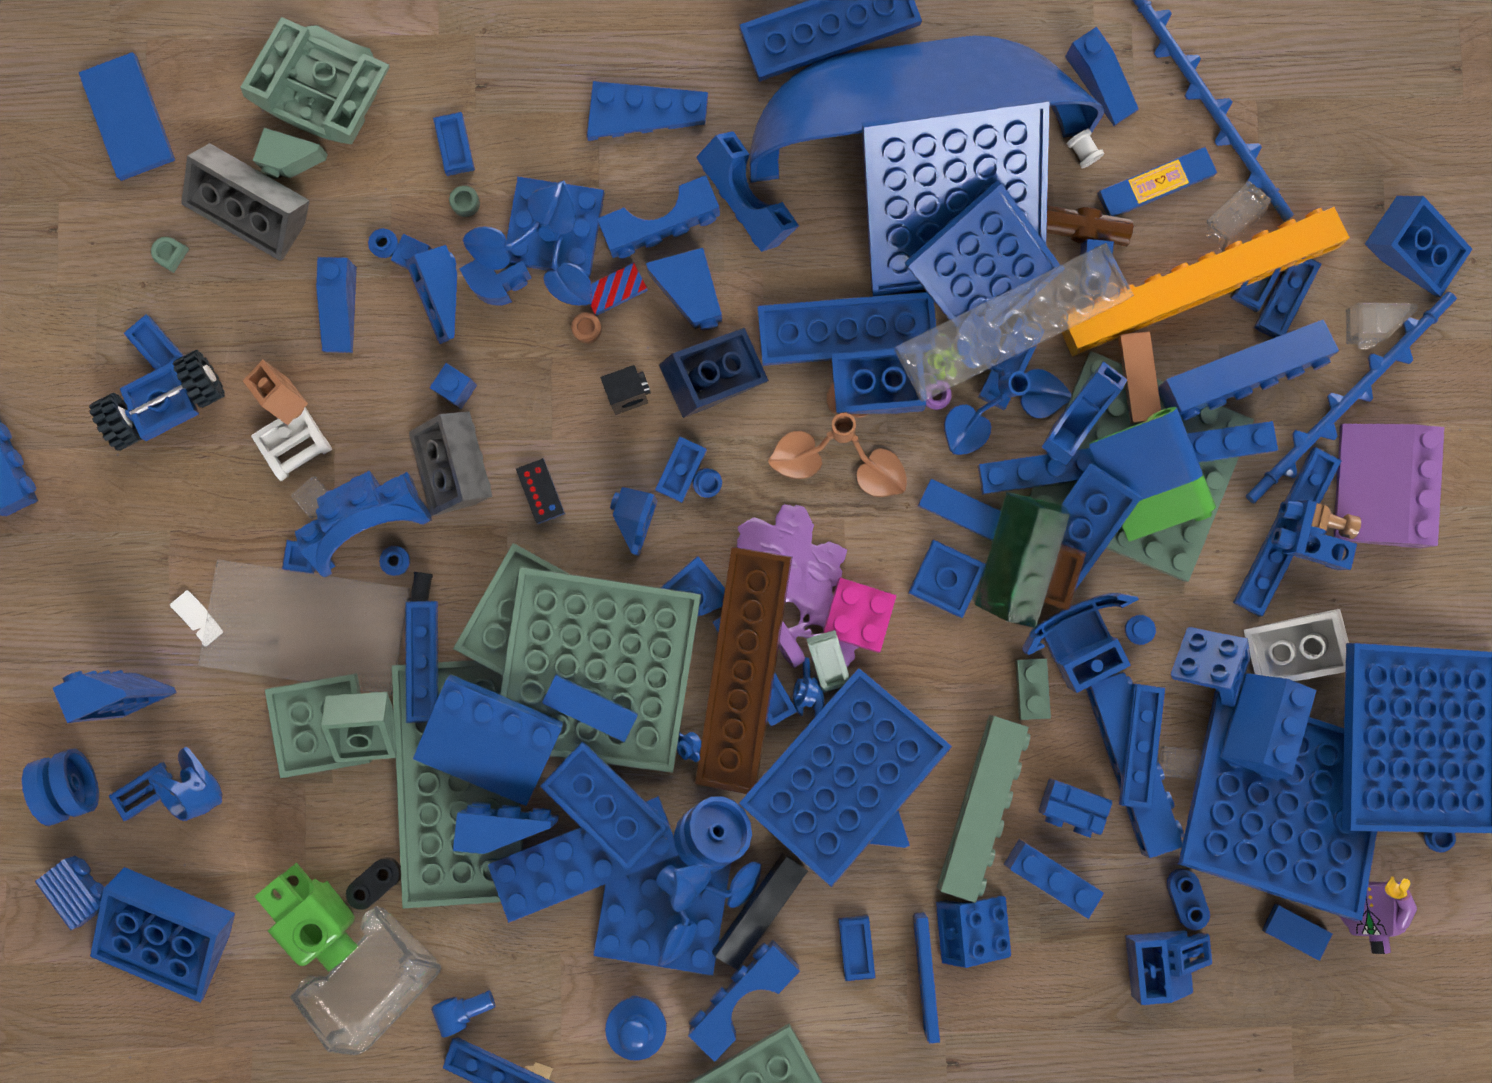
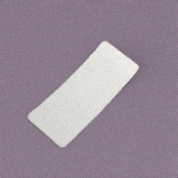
(191, 612)

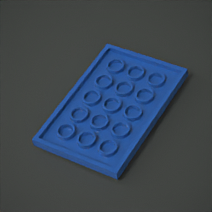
(845, 776)

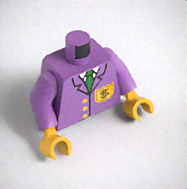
(1386, 914)

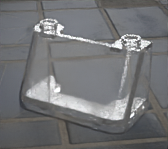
(368, 987)

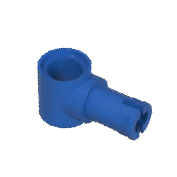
(454, 1014)

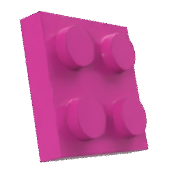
(860, 614)

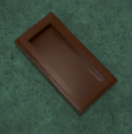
(1065, 577)

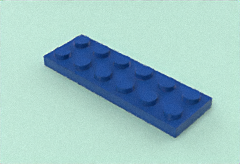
(821, 30)
(828, 327)
(566, 869)

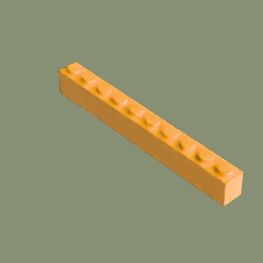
(1212, 277)

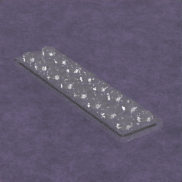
(1013, 322)

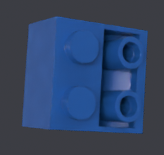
(1151, 968)

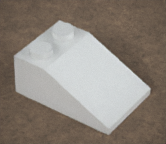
(1300, 646)

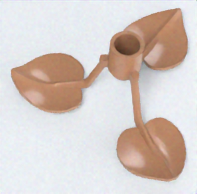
(798, 457)

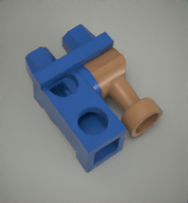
(1308, 538)

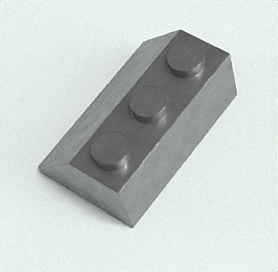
(450, 463)

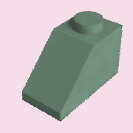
(286, 154)

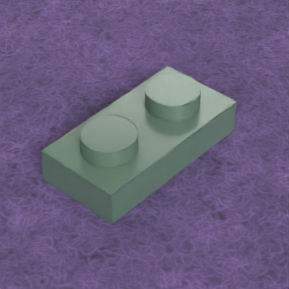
(1033, 689)

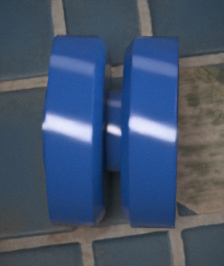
(60, 787)
(713, 833)

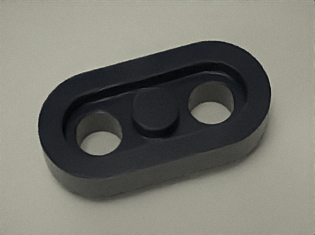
(373, 884)

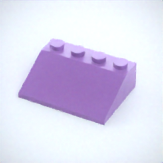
(1391, 482)

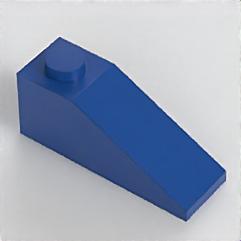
(1102, 75)
(436, 284)
(336, 303)

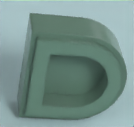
(168, 252)

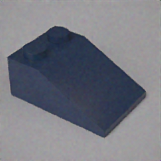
(712, 372)

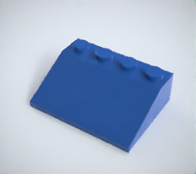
(488, 740)
(160, 933)

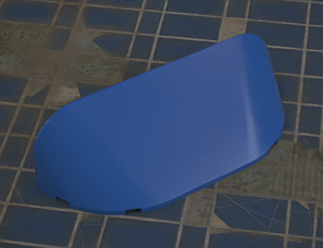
(912, 80)

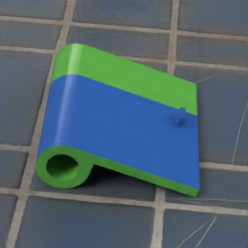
(1159, 466)

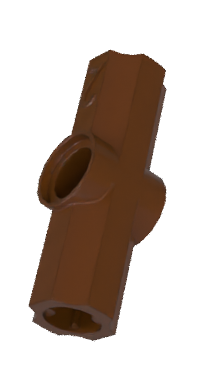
(1088, 224)

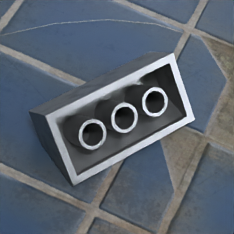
(243, 200)

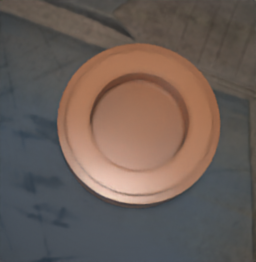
(586, 327)

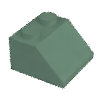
(359, 726)

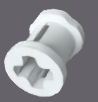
(1085, 148)

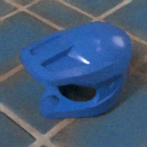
(195, 794)

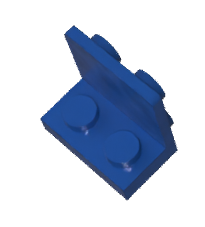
(1213, 662)
(973, 931)

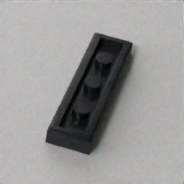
(759, 911)

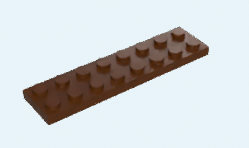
(743, 669)

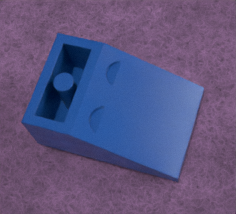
(487, 829)

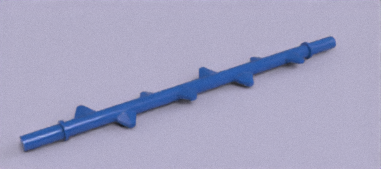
(1217, 107)
(1362, 390)

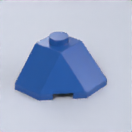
(633, 516)

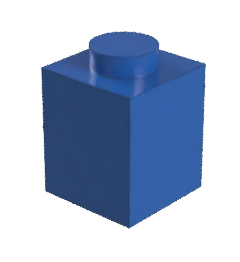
(453, 386)

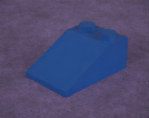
(1419, 243)
(873, 384)

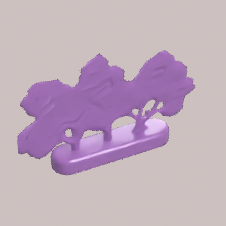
(811, 575)

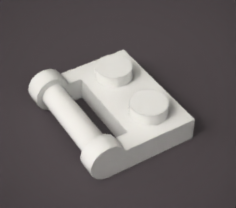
(279, 437)

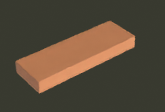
(1140, 374)

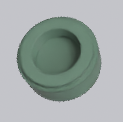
(464, 201)

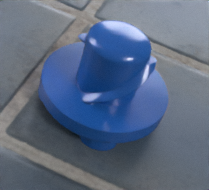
(636, 1028)

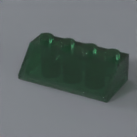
(1022, 559)

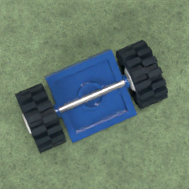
(157, 401)

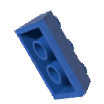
(1268, 725)

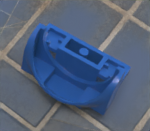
(355, 508)

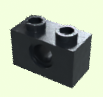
(626, 389)

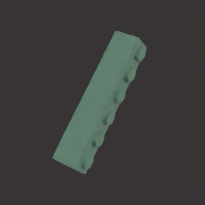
(983, 808)

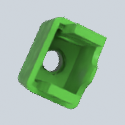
(308, 919)

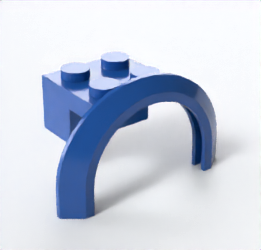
(1082, 641)

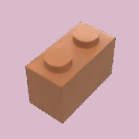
(275, 392)

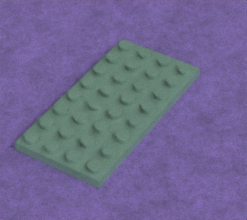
(429, 809)

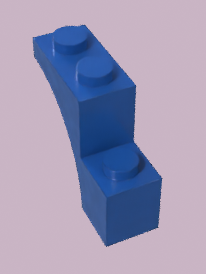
(1083, 413)

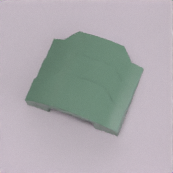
(315, 81)

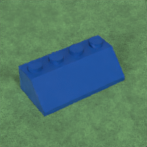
(107, 694)

